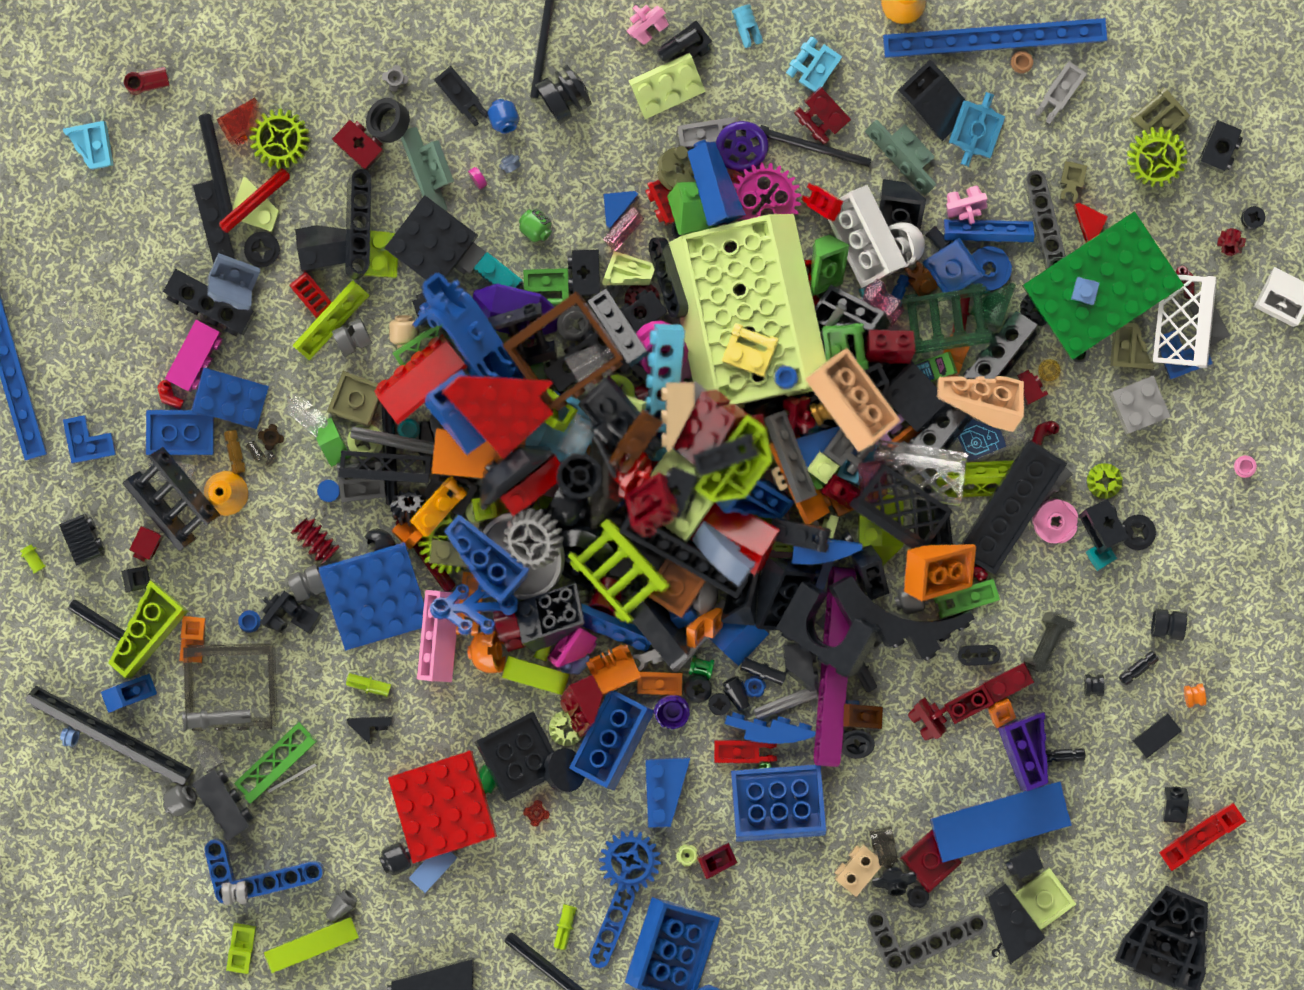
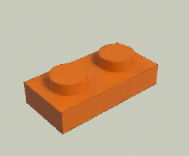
(659, 683)

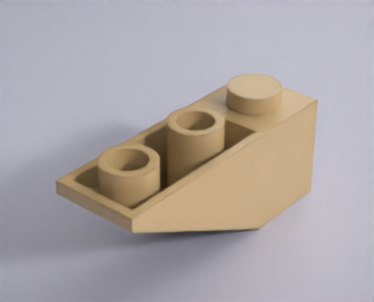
(679, 404)

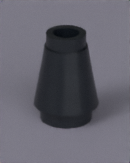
(736, 692)

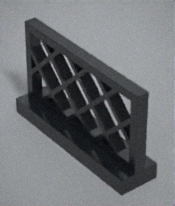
(887, 522)

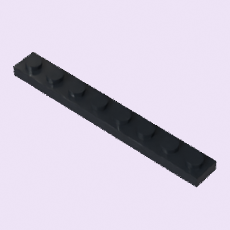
(109, 735)

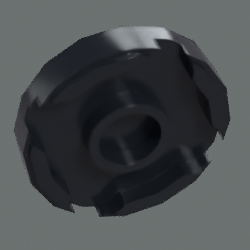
(559, 774)

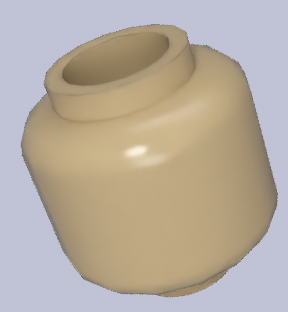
(402, 330)

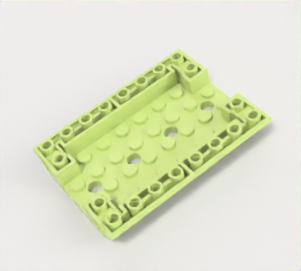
(774, 304)

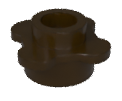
(270, 443)

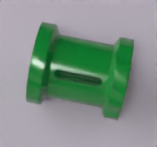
(701, 667)

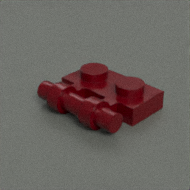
(827, 110)

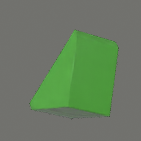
(331, 443)

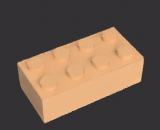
(852, 399)

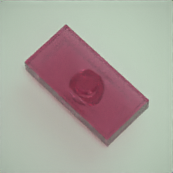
(623, 228)

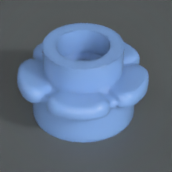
(69, 736)

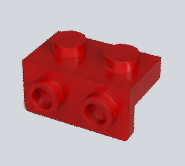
(658, 193)

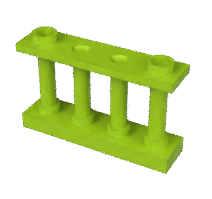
(625, 549)

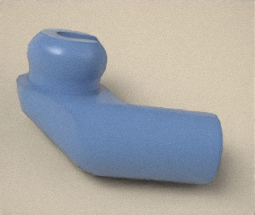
(576, 667)

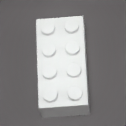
(871, 245)

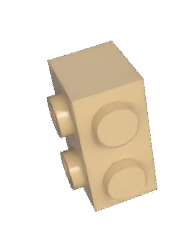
(857, 870)

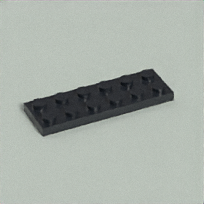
(1013, 504)

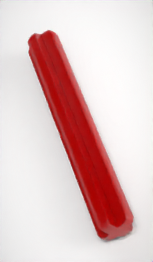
(254, 200)

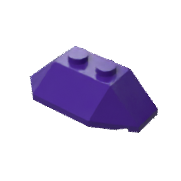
(502, 298)

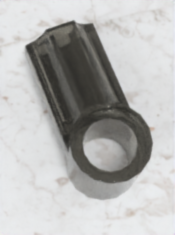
(884, 845)

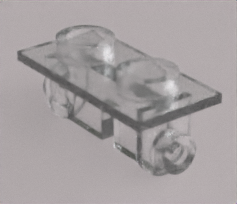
(299, 409)

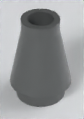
(341, 905)

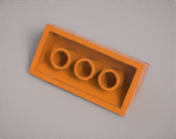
(811, 508)

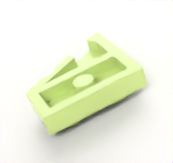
(264, 215)
(628, 271)

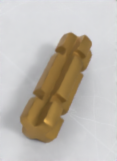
(234, 451)

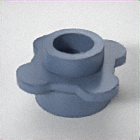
(510, 163)

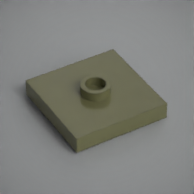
(354, 399)

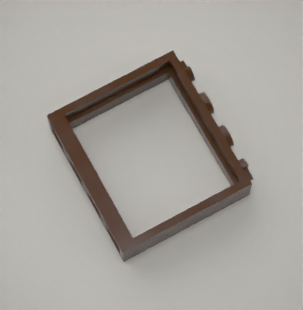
(543, 321)

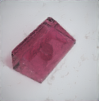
(866, 472)

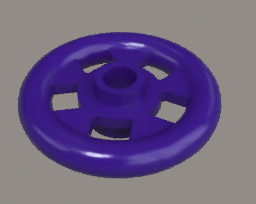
(752, 131)

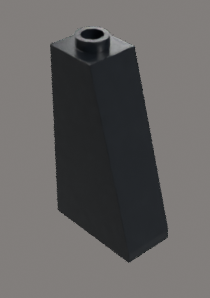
(658, 627)
(450, 976)

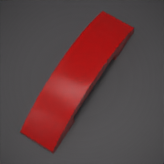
(1201, 835)

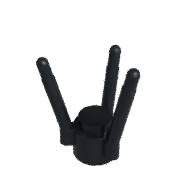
(602, 434)

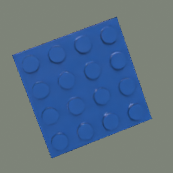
(374, 596)

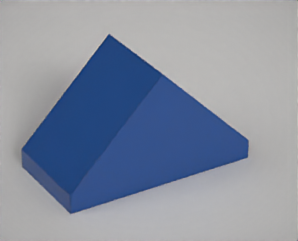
(616, 205)

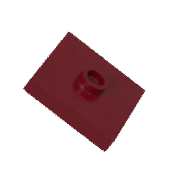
(926, 862)

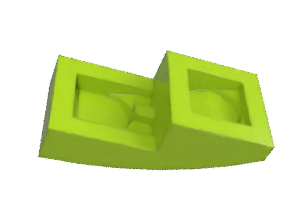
(241, 948)

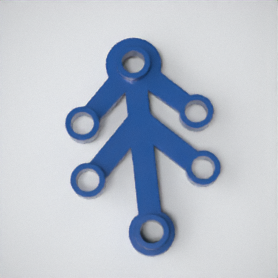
(470, 608)

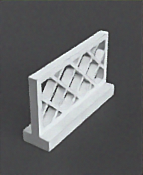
(1204, 326)

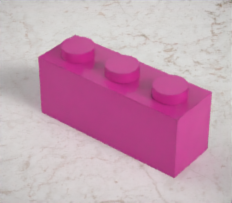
(194, 356)

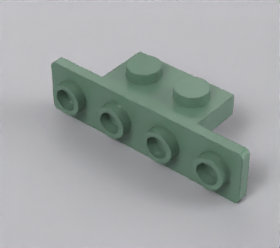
(905, 152)
(428, 165)

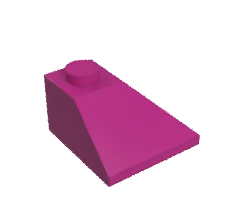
(572, 647)

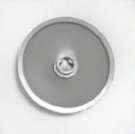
(538, 580)

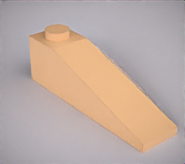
(993, 401)

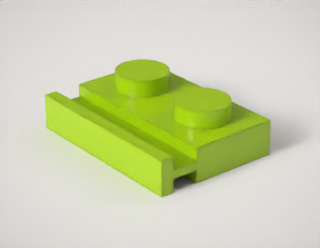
(381, 261)

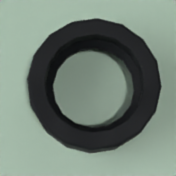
(376, 114)

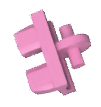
(654, 17)
(967, 207)

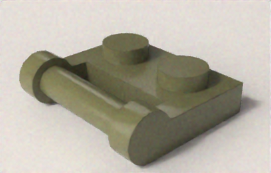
(1169, 118)

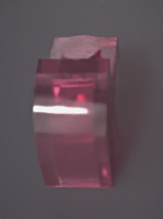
(877, 296)

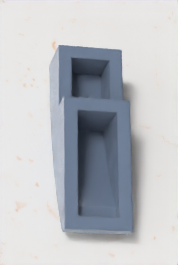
(723, 553)

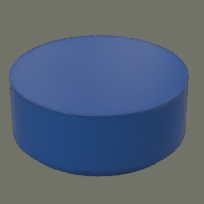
(786, 377)
(328, 490)

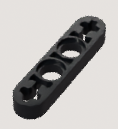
(661, 254)

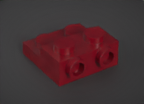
(651, 505)

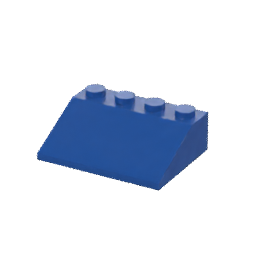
(778, 803)
(671, 947)

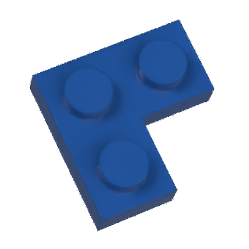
(1177, 370)
(84, 447)

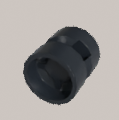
(1169, 624)

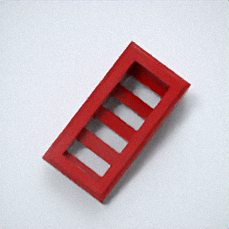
(299, 281)

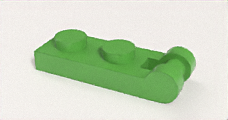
(968, 598)

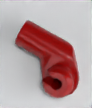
(167, 397)

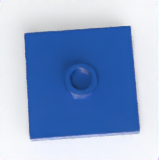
(953, 267)

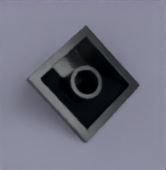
(901, 203)

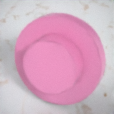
(1245, 466)

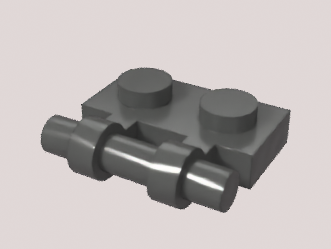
(840, 449)

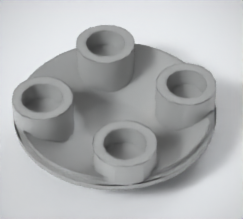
(707, 599)

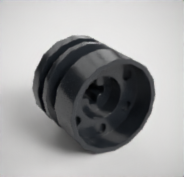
(563, 94)

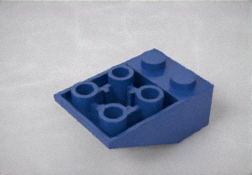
(452, 419)

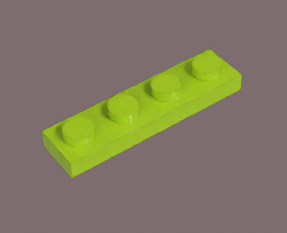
(330, 319)

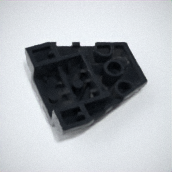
(1168, 941)

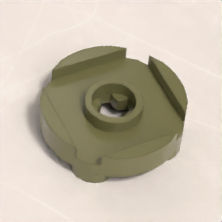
(667, 162)

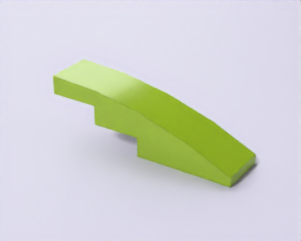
(311, 945)

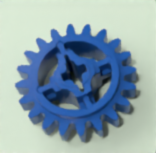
(623, 880)

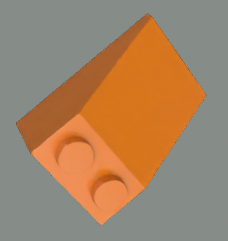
(939, 570)

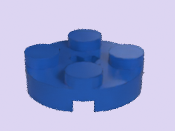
(999, 261)

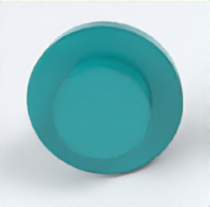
(409, 428)

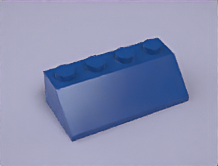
(612, 739)

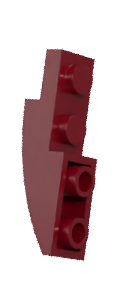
(989, 692)

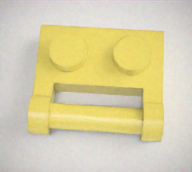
(747, 357)

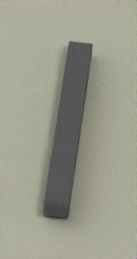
(1046, 235)

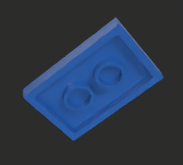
(230, 398)
(179, 432)

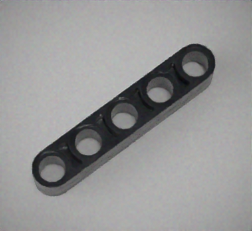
(356, 234)

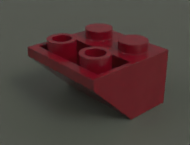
(582, 703)

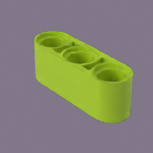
(535, 675)

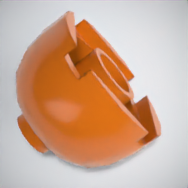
(487, 652)

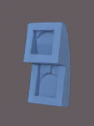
(431, 870)

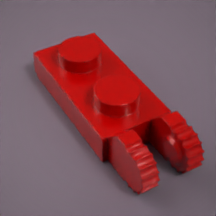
(823, 202)
(741, 751)

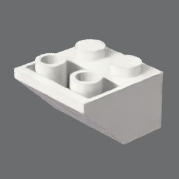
(1282, 297)

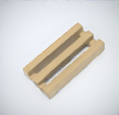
(775, 472)

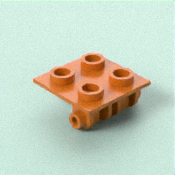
(614, 669)

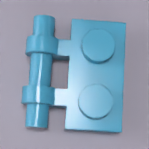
(819, 69)

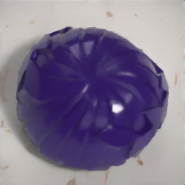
(672, 712)

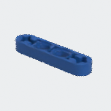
(610, 925)

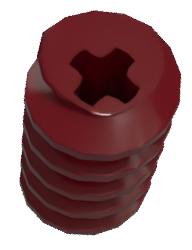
(315, 540)

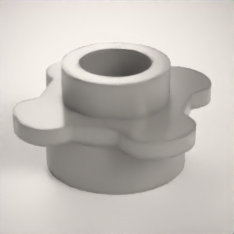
(401, 78)

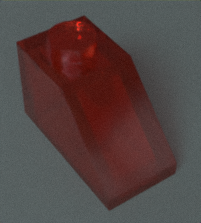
(239, 121)

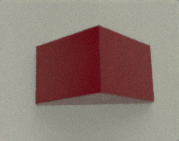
(717, 860)

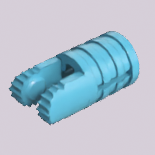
(746, 21)

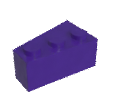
(1026, 750)

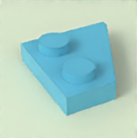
(92, 143)

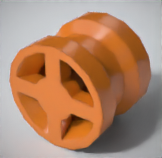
(1195, 695)

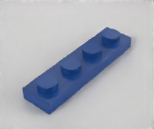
(989, 230)
(614, 628)

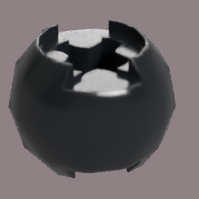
(701, 697)

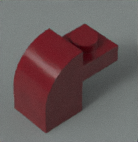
(508, 630)

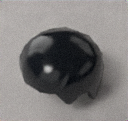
(380, 538)

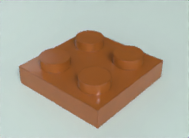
(683, 589)

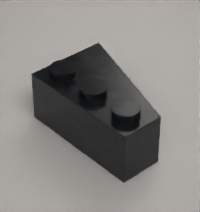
(856, 311)
(223, 803)
(1014, 925)

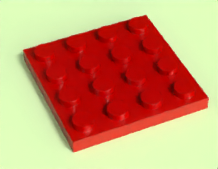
(442, 807)

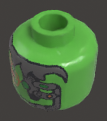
(535, 225)

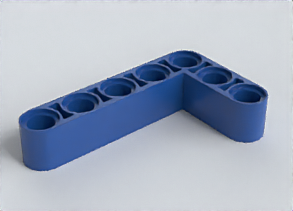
(258, 879)

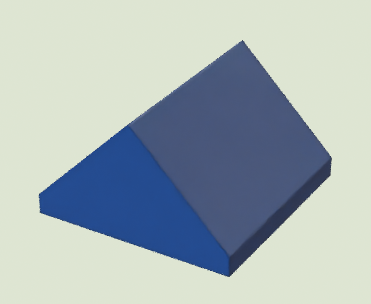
(738, 640)

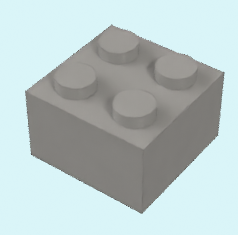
(1139, 405)

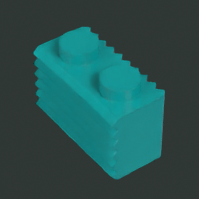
(496, 272)

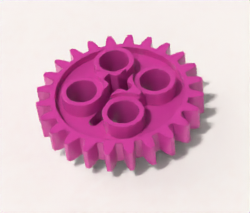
(749, 185)

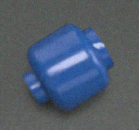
(503, 116)

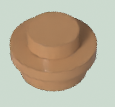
(1021, 62)

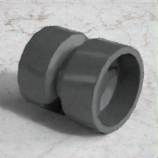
(352, 337)
(305, 583)

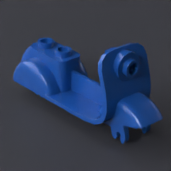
(467, 327)

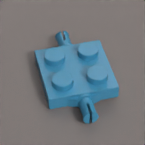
(977, 129)

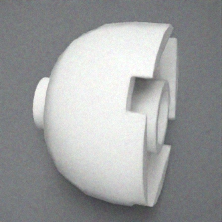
(909, 241)

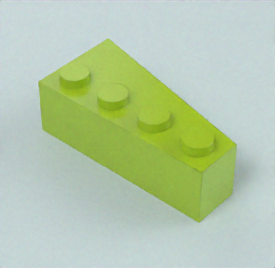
(147, 629)

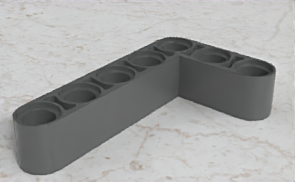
(923, 941)

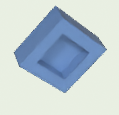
(1085, 291)

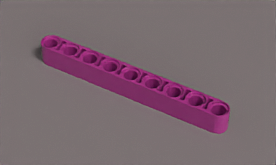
(832, 685)

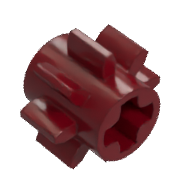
(1231, 242)

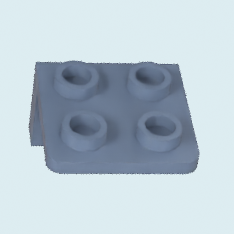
(232, 281)

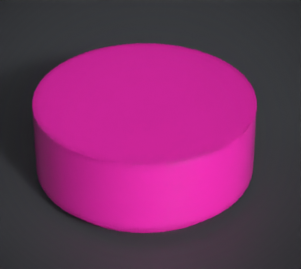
(477, 178)

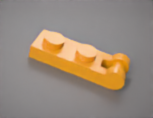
(438, 506)

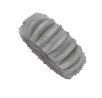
(539, 528)

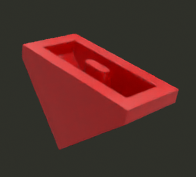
(1090, 221)

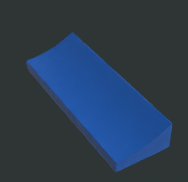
(1000, 822)

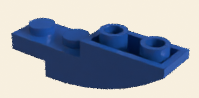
(779, 731)

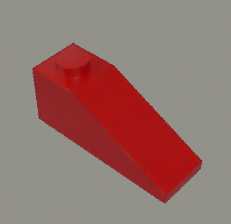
(531, 486)

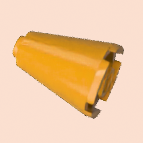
(903, 10)
(234, 494)

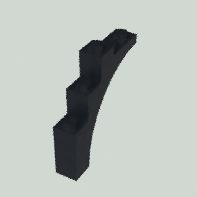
(920, 635)

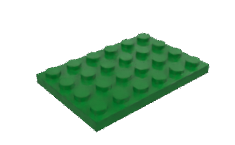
(1130, 278)

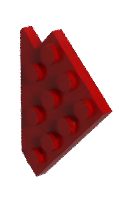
(500, 408)

